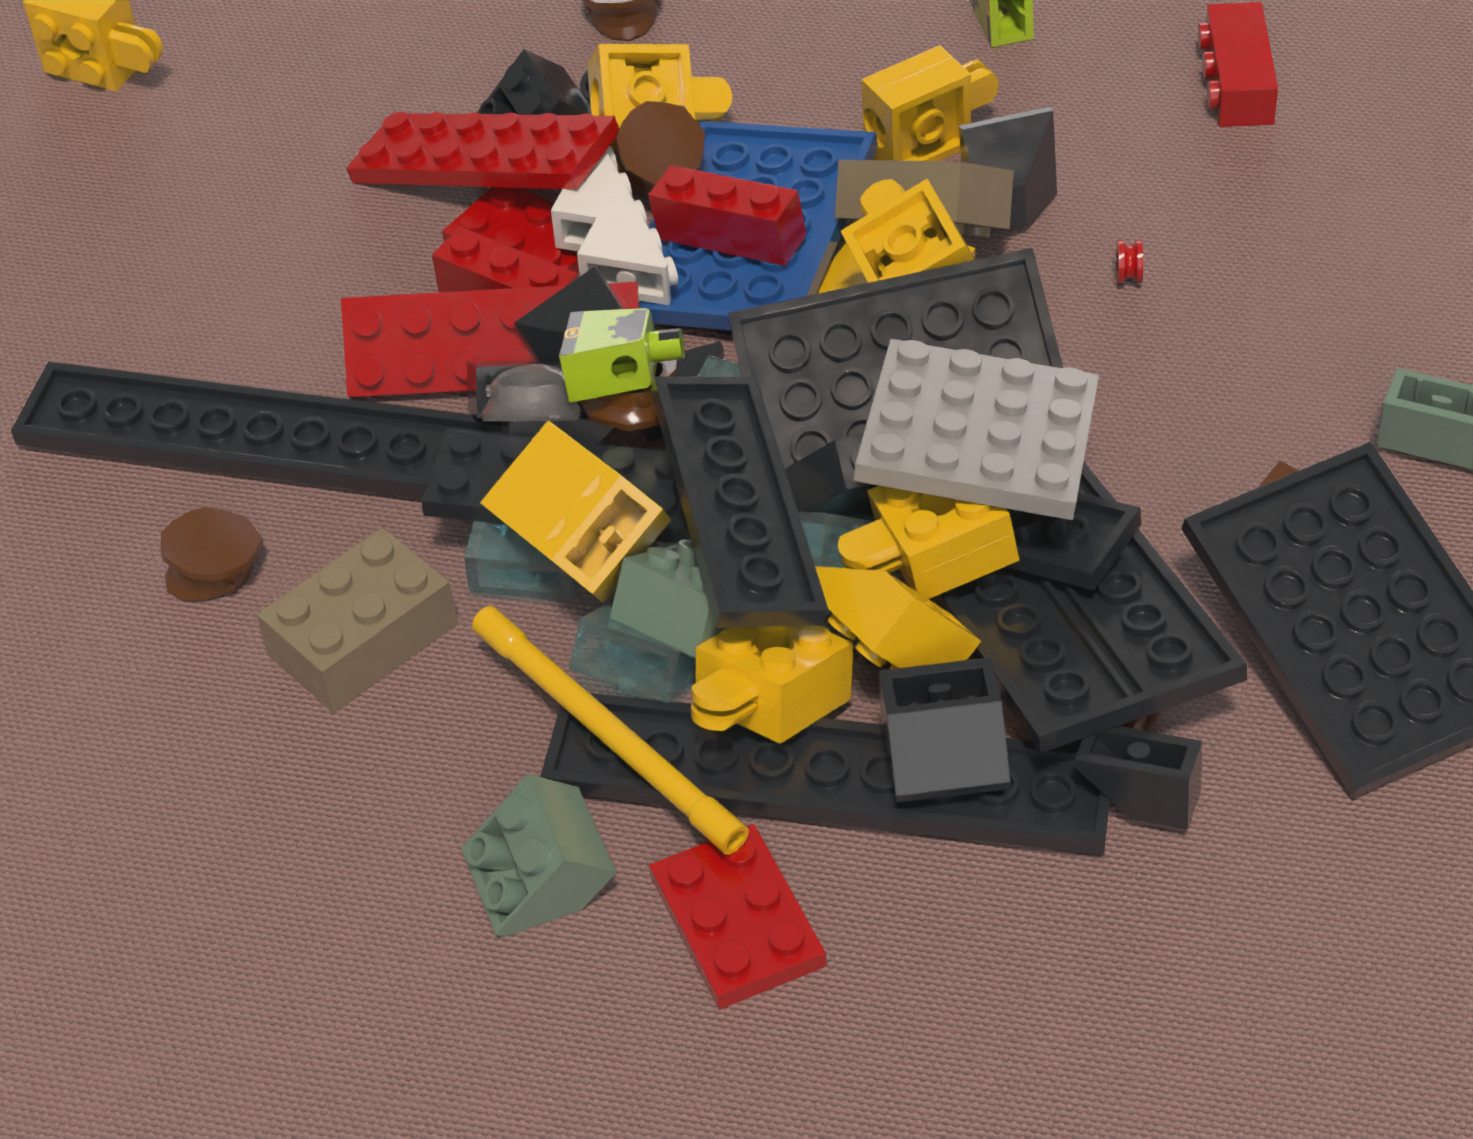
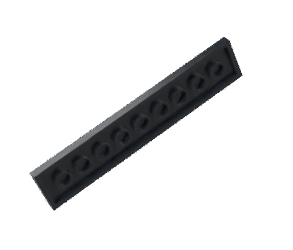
(238, 428)
(832, 776)

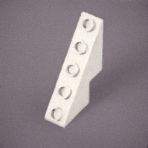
(613, 232)

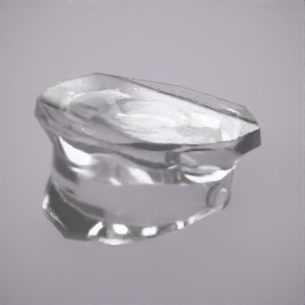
(530, 394)

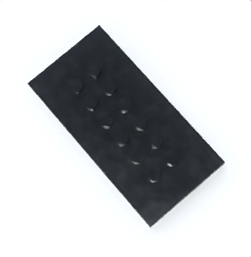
(1096, 657)

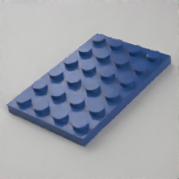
(780, 156)

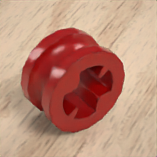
(1129, 261)

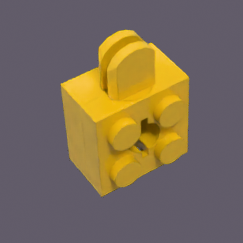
(91, 40)
(636, 73)
(922, 103)
(904, 232)
(930, 540)
(770, 679)

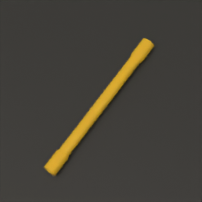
(702, 810)

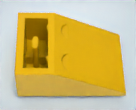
(575, 510)
(892, 619)

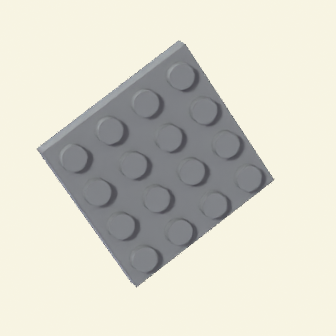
(978, 428)

